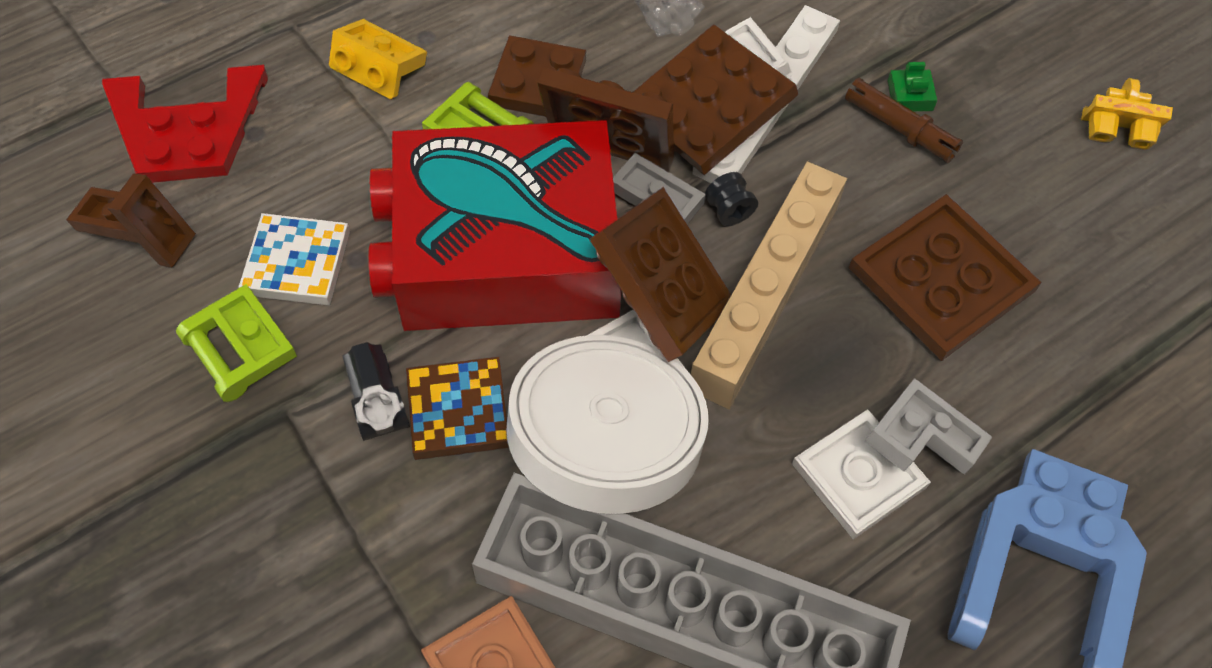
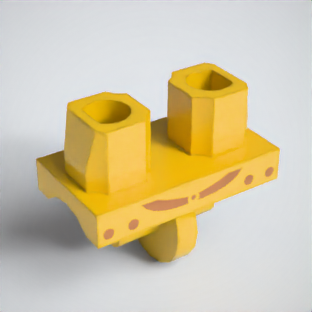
(1129, 110)

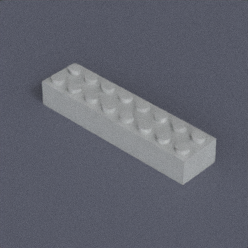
(675, 591)

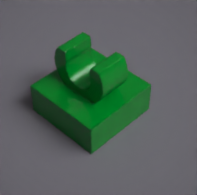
(913, 87)

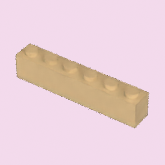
(767, 285)

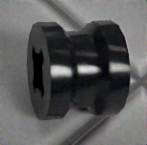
(731, 198)

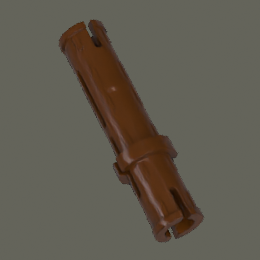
(917, 128)

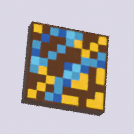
(457, 408)

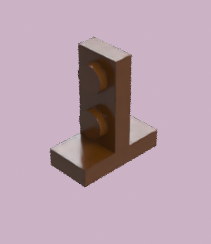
(135, 215)

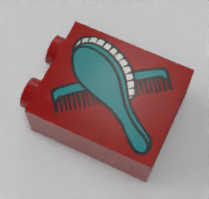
(495, 225)

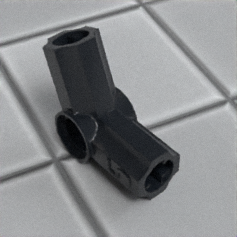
(376, 400)

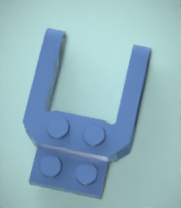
(1073, 520)

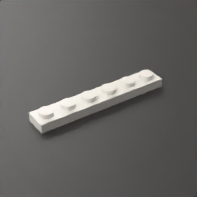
(801, 48)

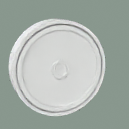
(606, 424)

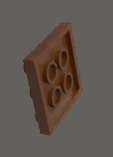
(718, 96)
(634, 120)
(663, 273)
(944, 276)

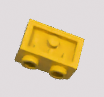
(374, 56)

